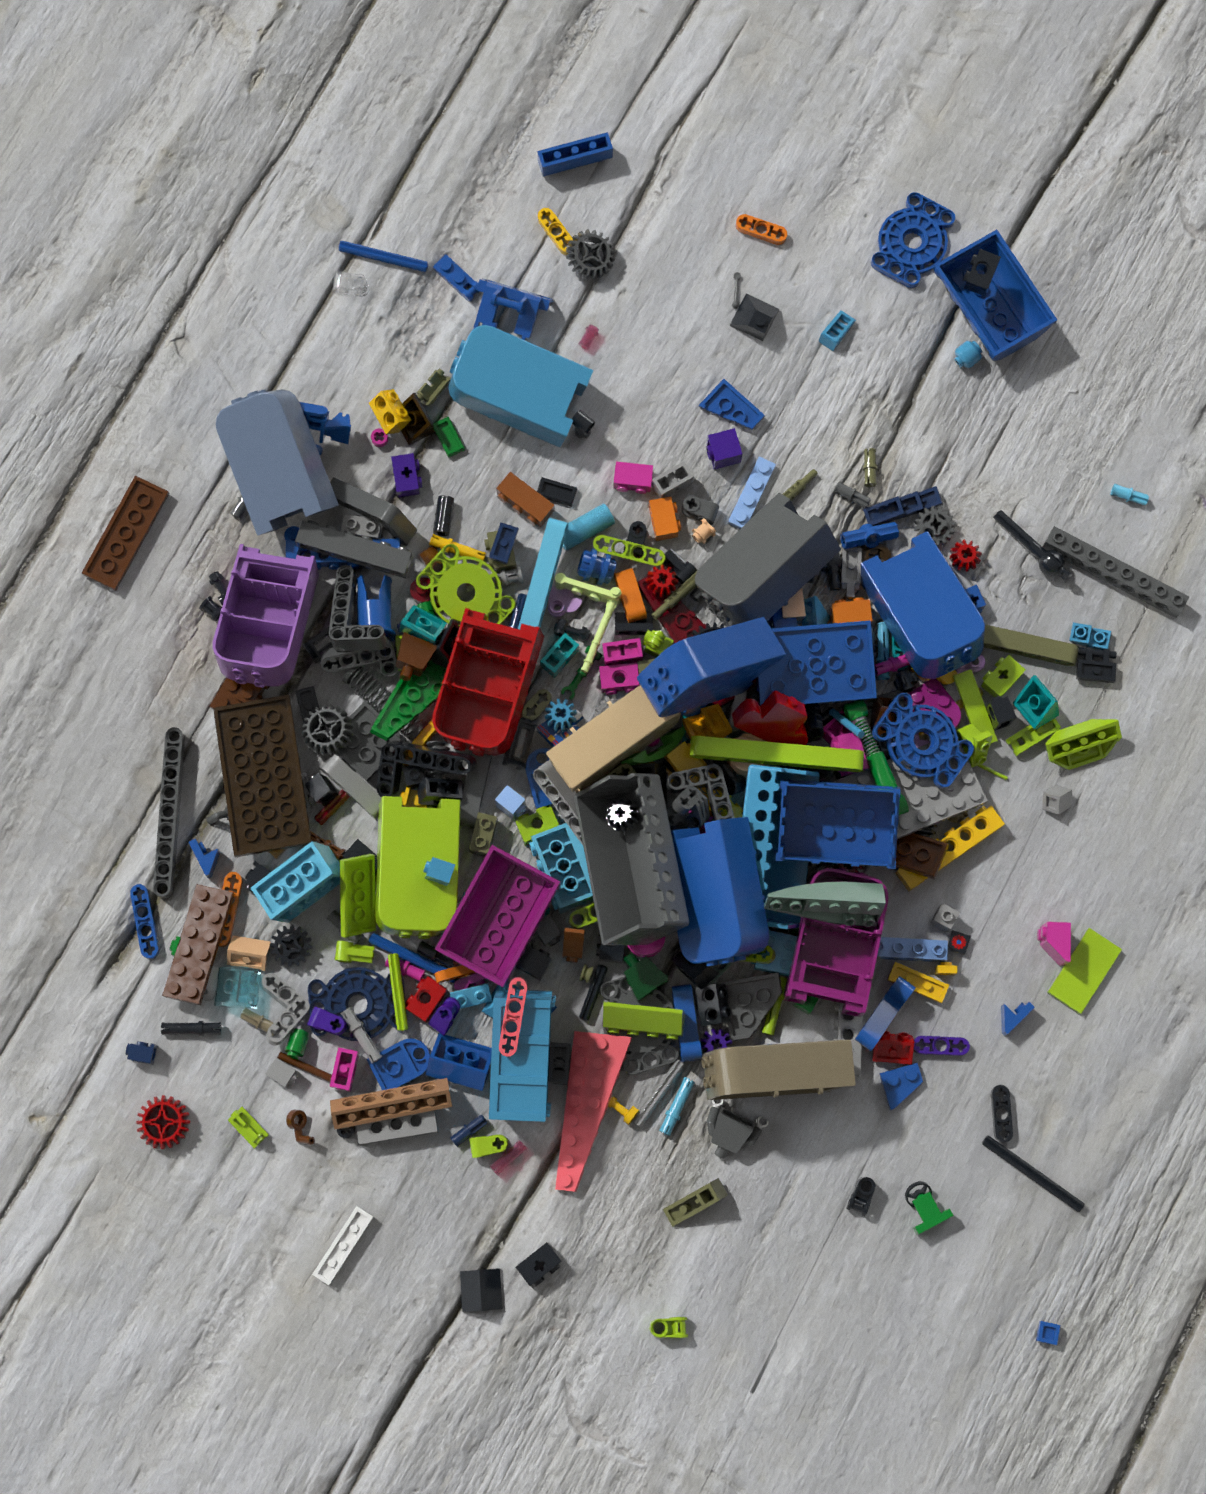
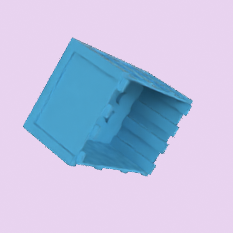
(521, 1080)

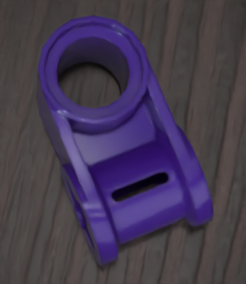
(445, 1016)
(324, 1021)

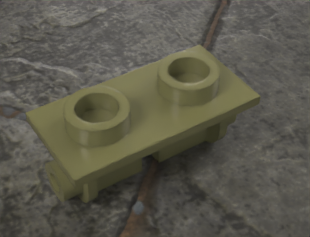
(428, 394)

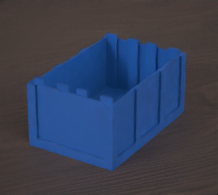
(822, 664)
(838, 823)

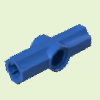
(869, 535)

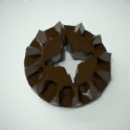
(884, 554)

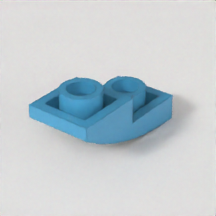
(1090, 637)

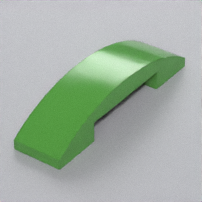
(669, 742)

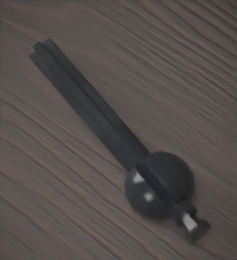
(1050, 561)

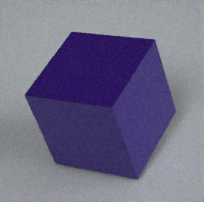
(724, 449)

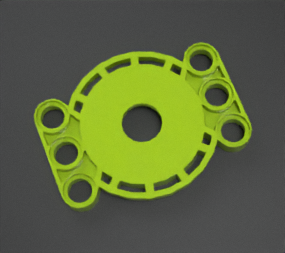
(453, 576)

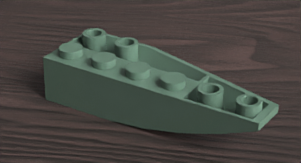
(831, 902)

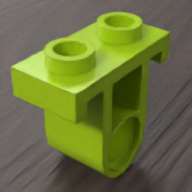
(980, 741)

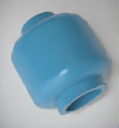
(968, 354)

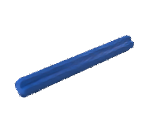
(383, 256)
(406, 954)

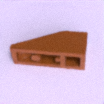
(573, 945)

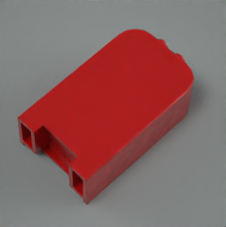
(486, 684)

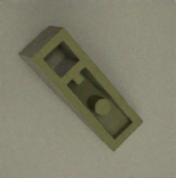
(695, 1202)

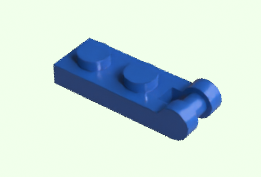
(456, 277)

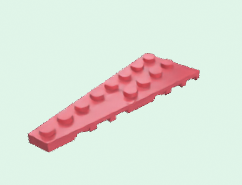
(592, 1076)

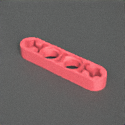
(513, 1016)

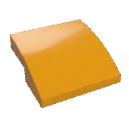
(709, 723)

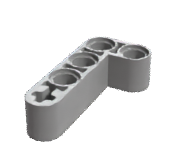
(352, 784)

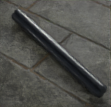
(1033, 1173)

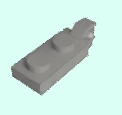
(851, 571)

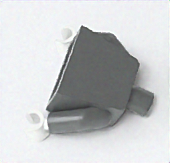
(731, 1130)

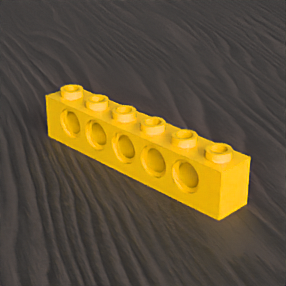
(991, 822)

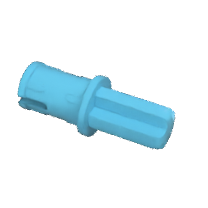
(1129, 494)

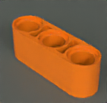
(630, 595)

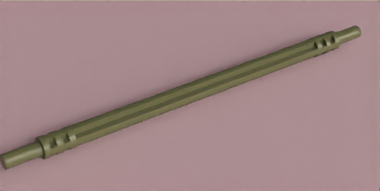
(690, 584)

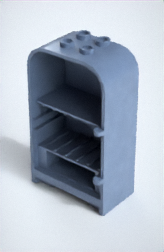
(274, 458)

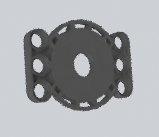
(641, 1045)

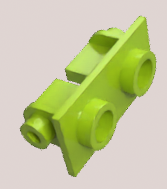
(248, 1127)

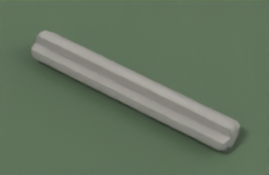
(658, 1093)

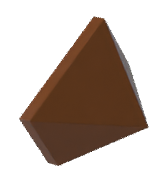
(427, 555)

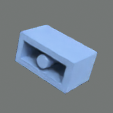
(511, 803)

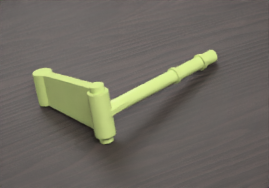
(610, 597)

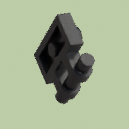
(1096, 670)

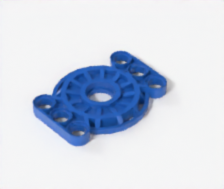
(917, 221)
(942, 734)

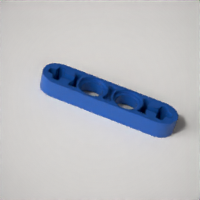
(144, 921)

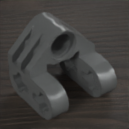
(698, 804)

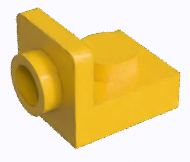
(410, 798)

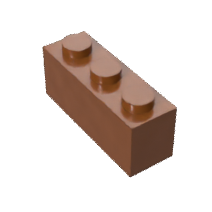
(525, 500)

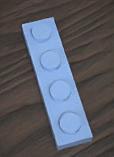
(751, 493)

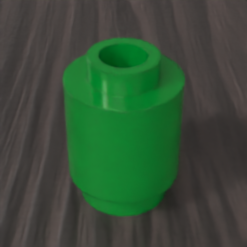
(297, 1043)

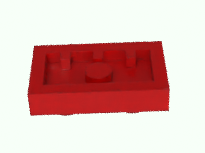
(894, 1048)

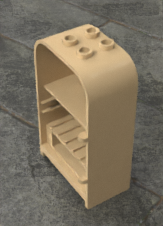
(609, 740)

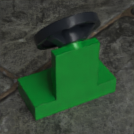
(926, 1207)

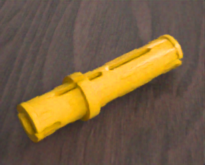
(464, 550)

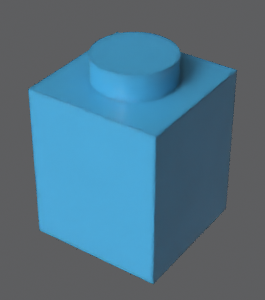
(438, 871)

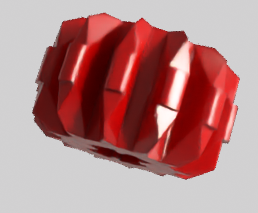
(972, 558)
(670, 581)

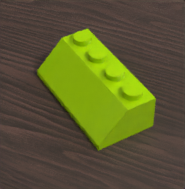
(643, 1019)

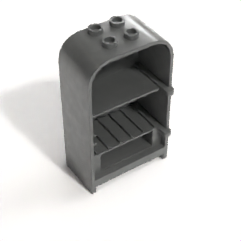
(765, 563)

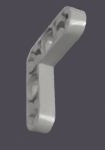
(290, 1005)

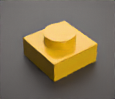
(946, 968)

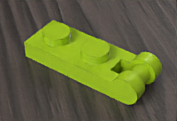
(1032, 736)

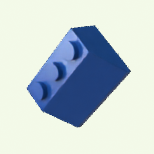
(460, 1062)

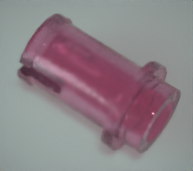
(588, 337)

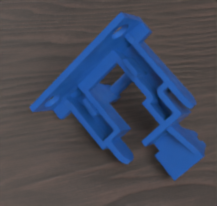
(527, 307)
(318, 419)

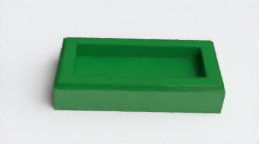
(448, 437)

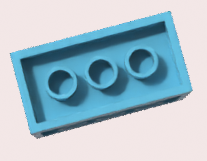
(570, 856)
(298, 882)

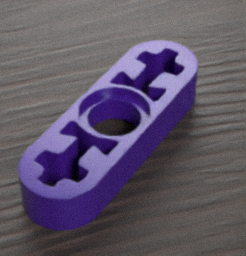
(955, 1040)

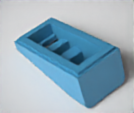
(829, 339)

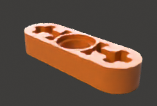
(759, 222)
(453, 973)

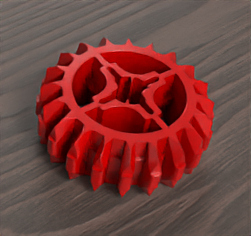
(163, 1131)

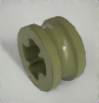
(586, 973)

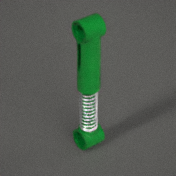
(877, 762)

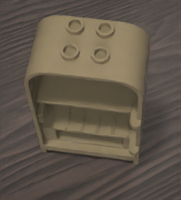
(778, 1069)

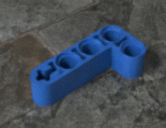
(884, 1013)
(688, 1044)

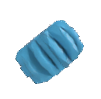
(559, 721)

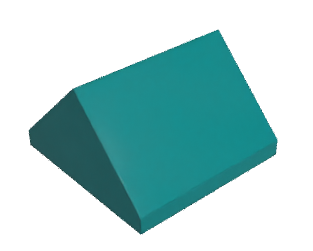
(422, 625)
(1036, 703)

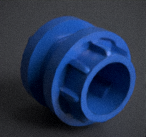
(596, 567)

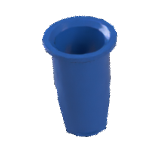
(375, 610)

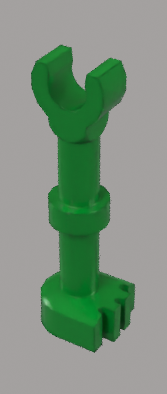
(580, 675)

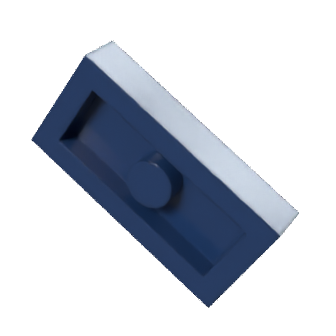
(503, 543)

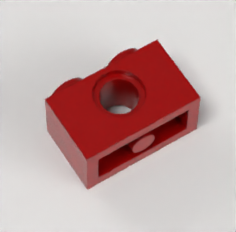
(422, 1010)

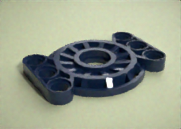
(337, 999)

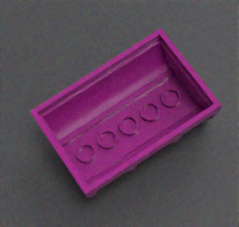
(498, 916)

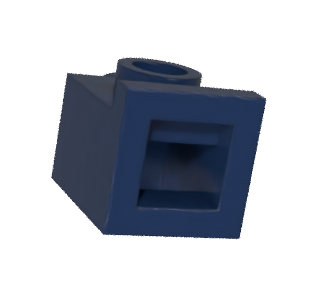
(141, 1052)

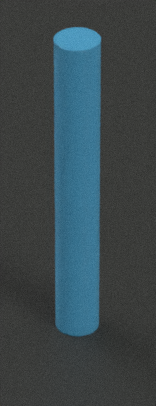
(845, 722)

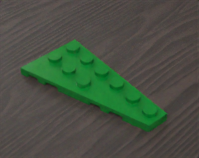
(409, 701)

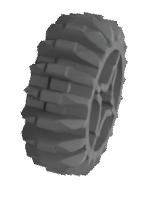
(595, 259)
(335, 743)

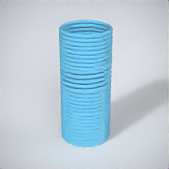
(589, 524)

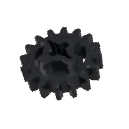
(295, 937)

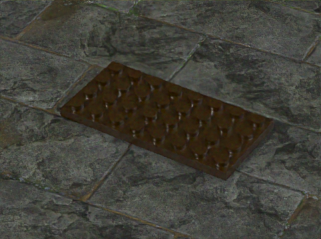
(262, 776)

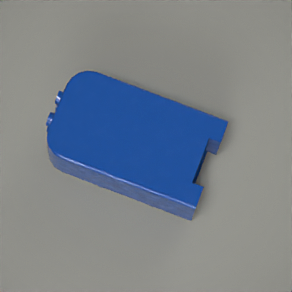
(925, 608)
(710, 666)
(720, 893)

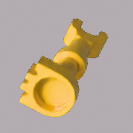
(629, 1115)

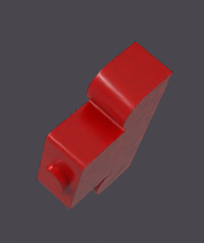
(776, 720)

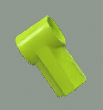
(349, 952)

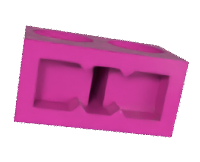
(622, 652)

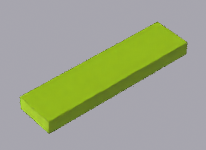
(973, 702)

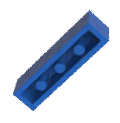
(575, 154)

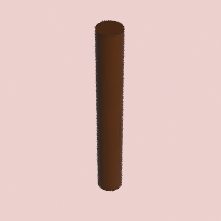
(306, 1067)

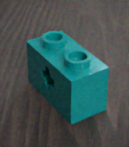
(559, 655)

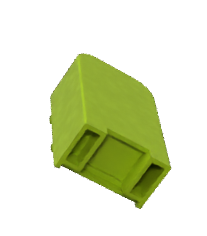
(406, 840)

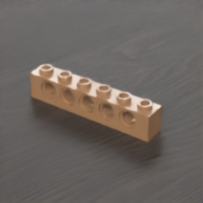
(390, 1103)

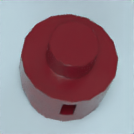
(421, 595)

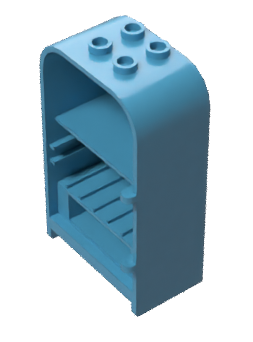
(517, 383)

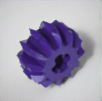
(722, 1042)

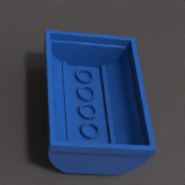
(1012, 308)

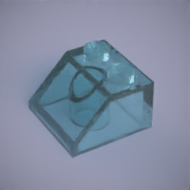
(238, 987)

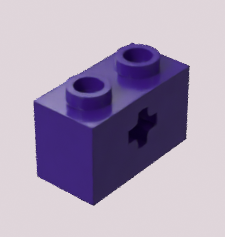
(406, 464)

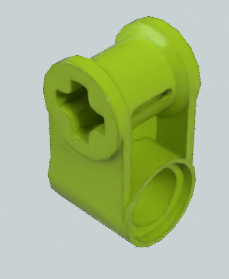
(484, 1145)
(670, 1327)

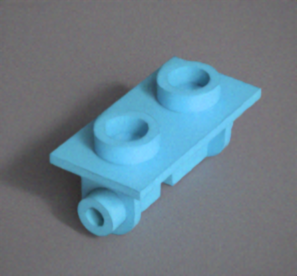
(472, 996)

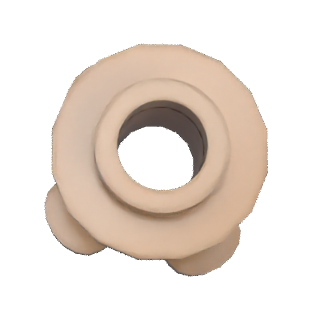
(703, 532)

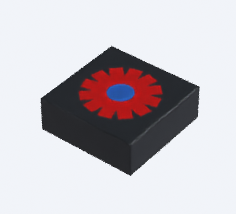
(958, 942)

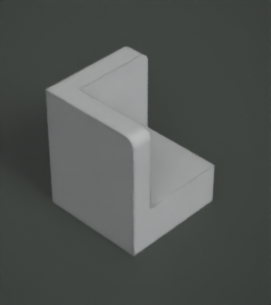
(1057, 799)

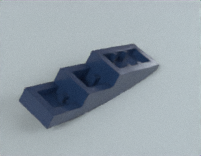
(902, 506)

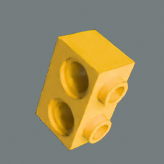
(389, 411)

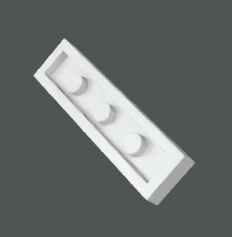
(342, 1245)

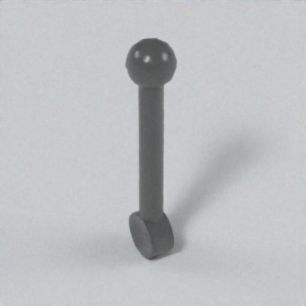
(737, 276)

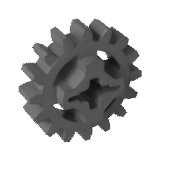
(942, 525)

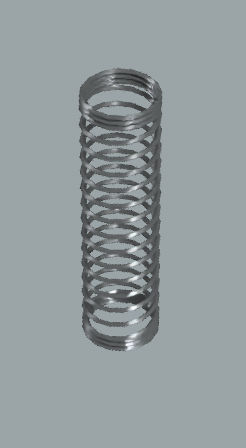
(354, 672)

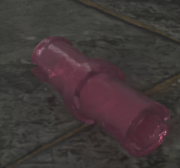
(508, 1157)

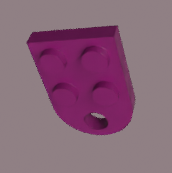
(935, 695)

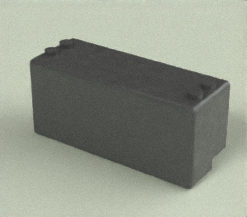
(631, 872)

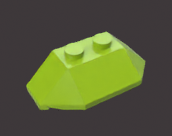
(1083, 742)

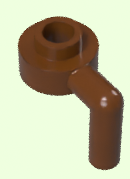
(298, 1124)

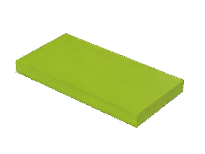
(357, 895)
(1085, 972)

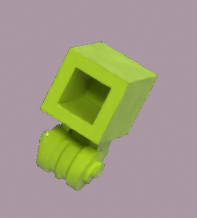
(656, 642)

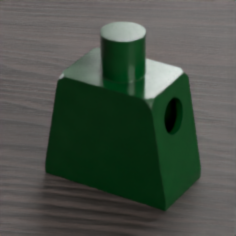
(643, 976)

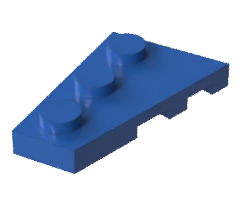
(732, 405)

